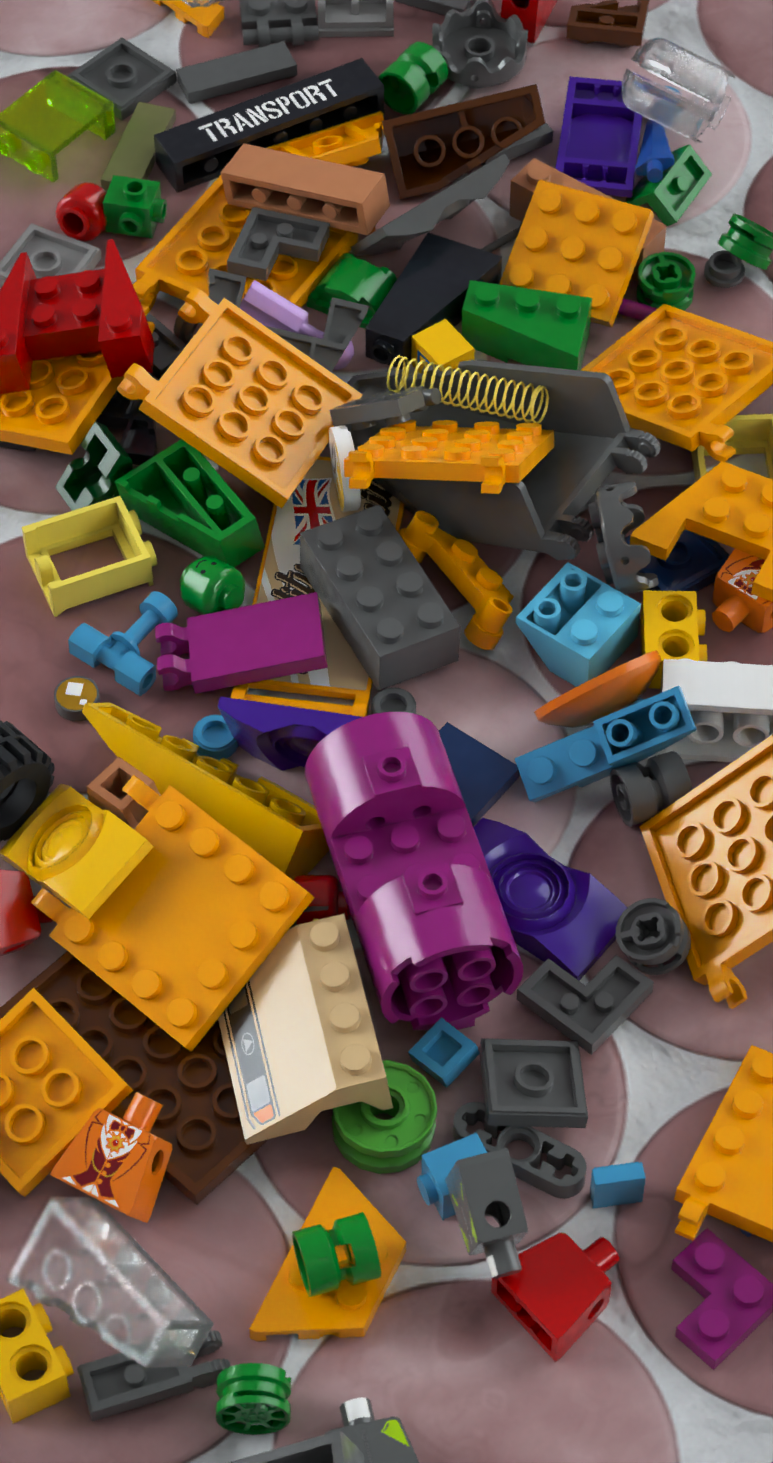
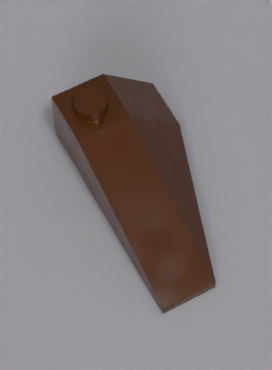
(450, 140)

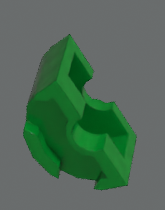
(354, 282)

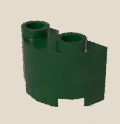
(93, 476)

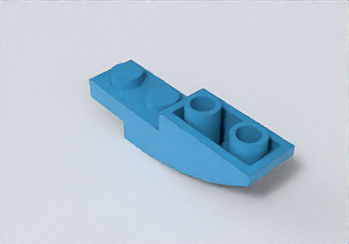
(608, 744)

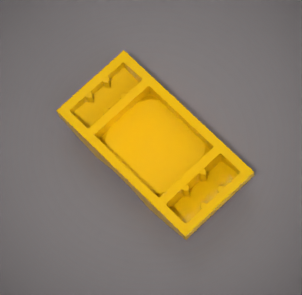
(75, 850)

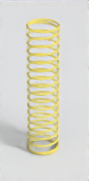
(535, 391)

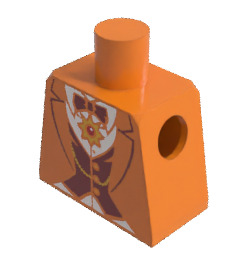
(734, 595)
(118, 1159)

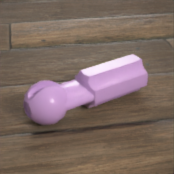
(280, 313)

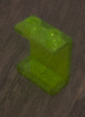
(51, 119)

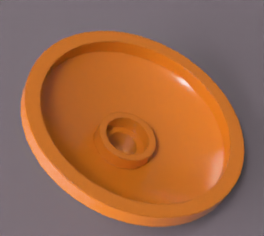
(602, 694)

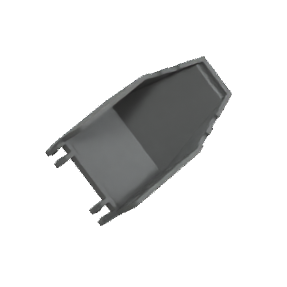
(532, 514)

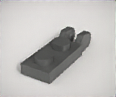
(122, 1384)

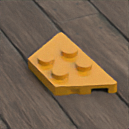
(341, 144)
(342, 1311)

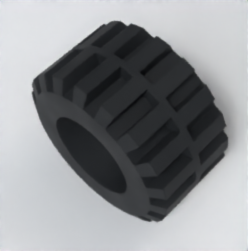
(23, 778)

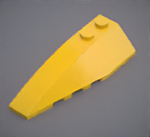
(258, 813)

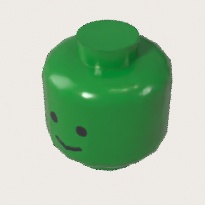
(211, 586)

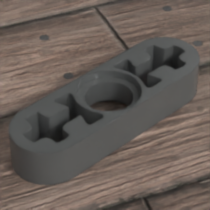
(526, 1169)

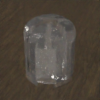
(686, 71)

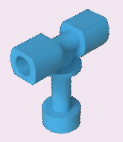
(121, 649)

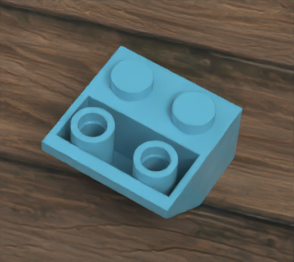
(579, 624)

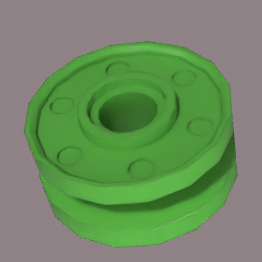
(391, 1143)

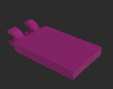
(243, 645)

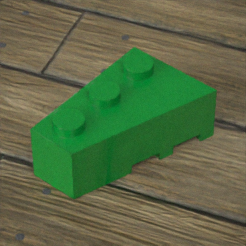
(527, 325)
(191, 504)

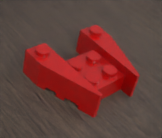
(69, 318)

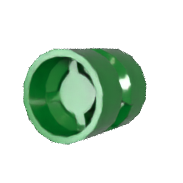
(413, 77)
(318, 1258)

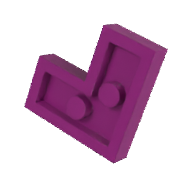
(734, 1296)

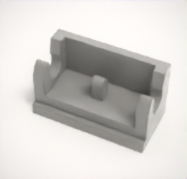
(355, 18)

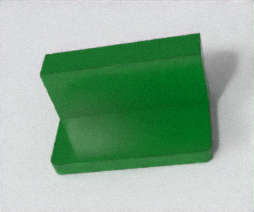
(676, 189)

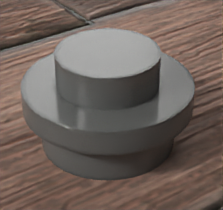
(724, 270)

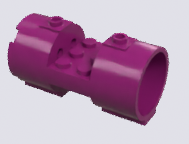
(412, 871)

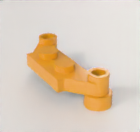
(468, 573)

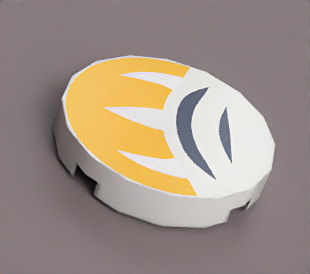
(340, 445)

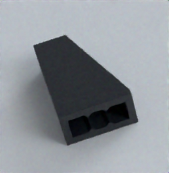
(427, 293)

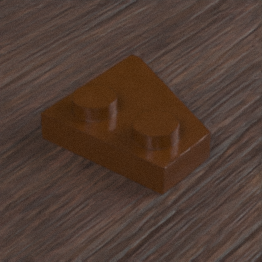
(608, 23)

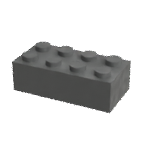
(379, 597)

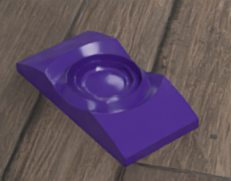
(599, 136)
(276, 732)
(548, 906)

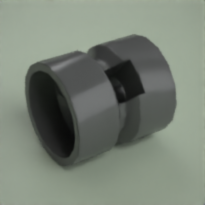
(648, 789)

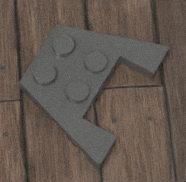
(341, 322)

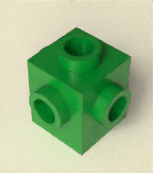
(134, 206)

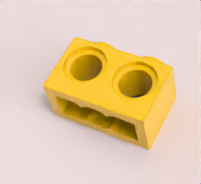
(672, 627)
(26, 1353)

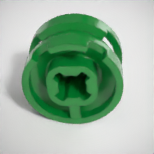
(742, 243)
(666, 280)
(253, 1396)

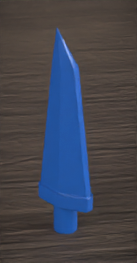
(655, 153)

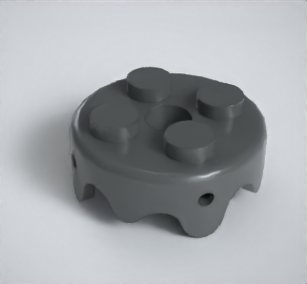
(482, 30)
(612, 522)

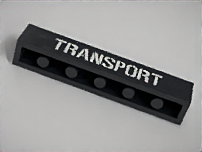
(206, 145)

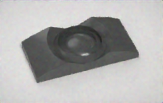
(433, 211)

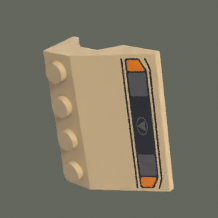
(302, 1034)

